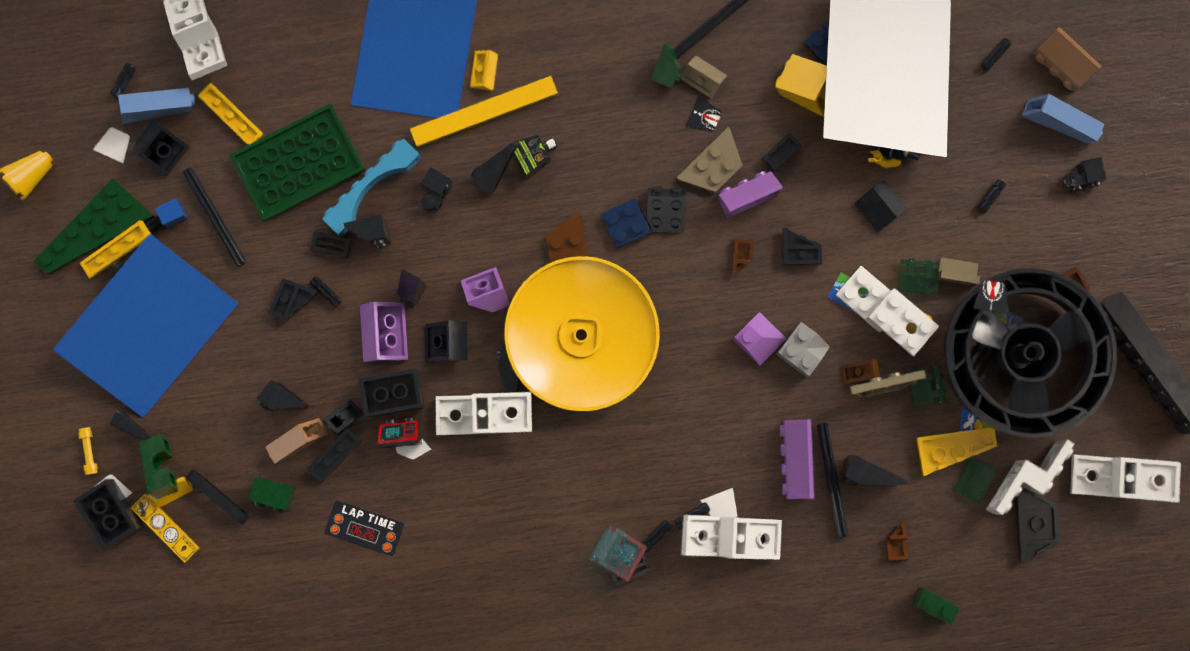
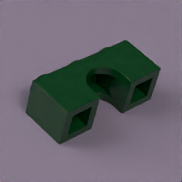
(153, 453)

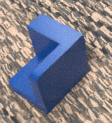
(171, 213)

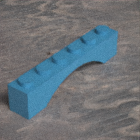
(399, 159)

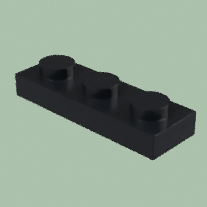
(334, 455)

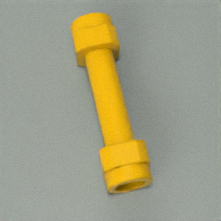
(90, 467)

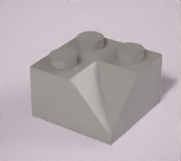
(803, 349)

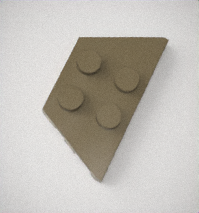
(714, 164)
(893, 383)

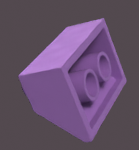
(749, 193)
(383, 332)

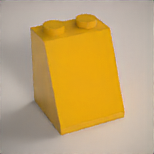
(804, 83)

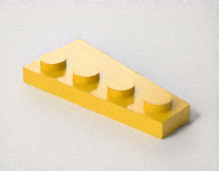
(950, 448)

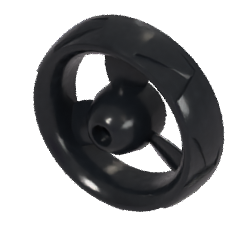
(1032, 355)

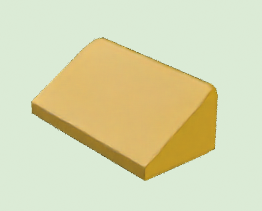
(484, 70)
(184, 487)

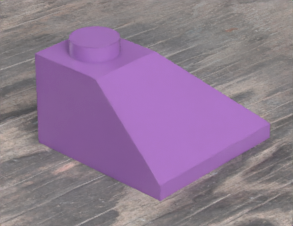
(485, 291)
(759, 339)

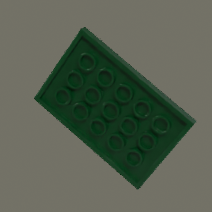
(297, 162)

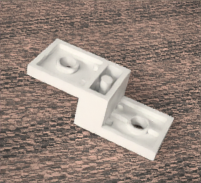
(195, 36)
(887, 310)
(483, 413)
(1030, 477)
(1125, 478)
(731, 537)

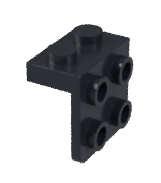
(666, 209)

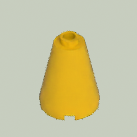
(26, 173)

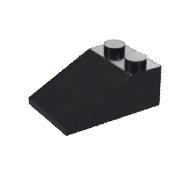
(862, 472)

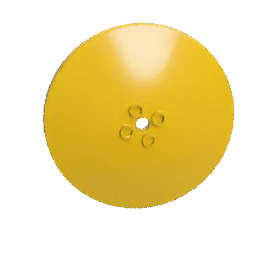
(587, 297)

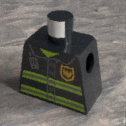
(533, 154)

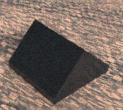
(880, 206)

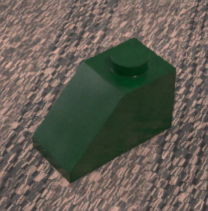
(667, 67)

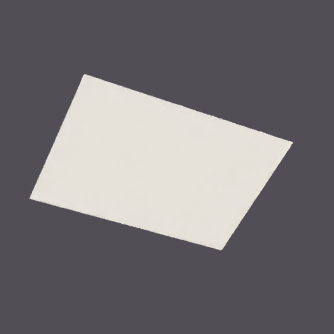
(888, 74)

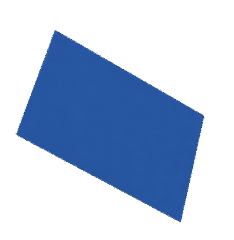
(414, 56)
(145, 326)

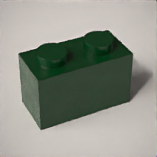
(271, 493)
(935, 606)

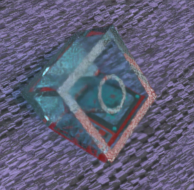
(618, 553)

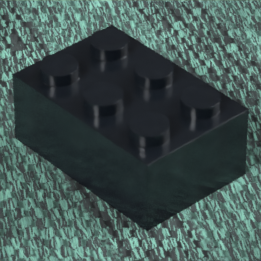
(391, 393)
(108, 514)

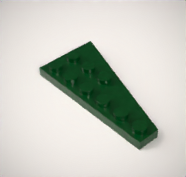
(97, 224)

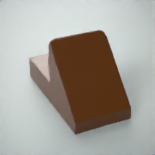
(860, 371)

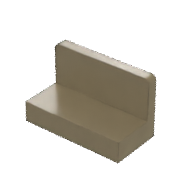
(703, 76)
(958, 272)

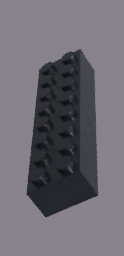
(1149, 360)

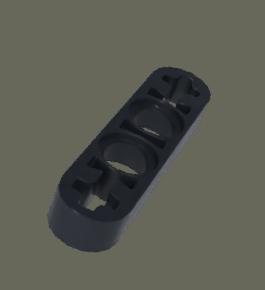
(217, 496)

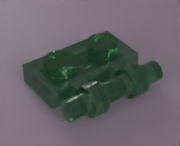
(918, 282)
(921, 390)

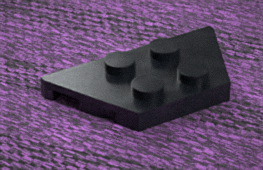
(1035, 524)

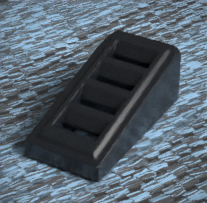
(127, 424)

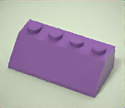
(797, 459)

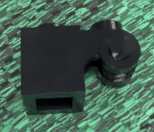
(1090, 173)
(438, 186)

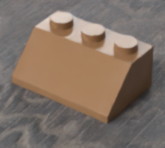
(1066, 60)

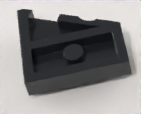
(800, 250)
(290, 299)

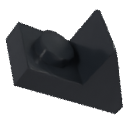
(343, 417)

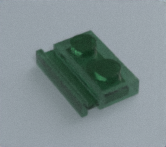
(975, 480)

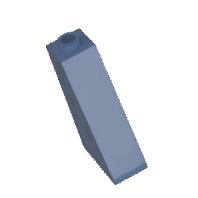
(154, 104)
(1063, 118)

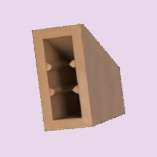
(296, 440)

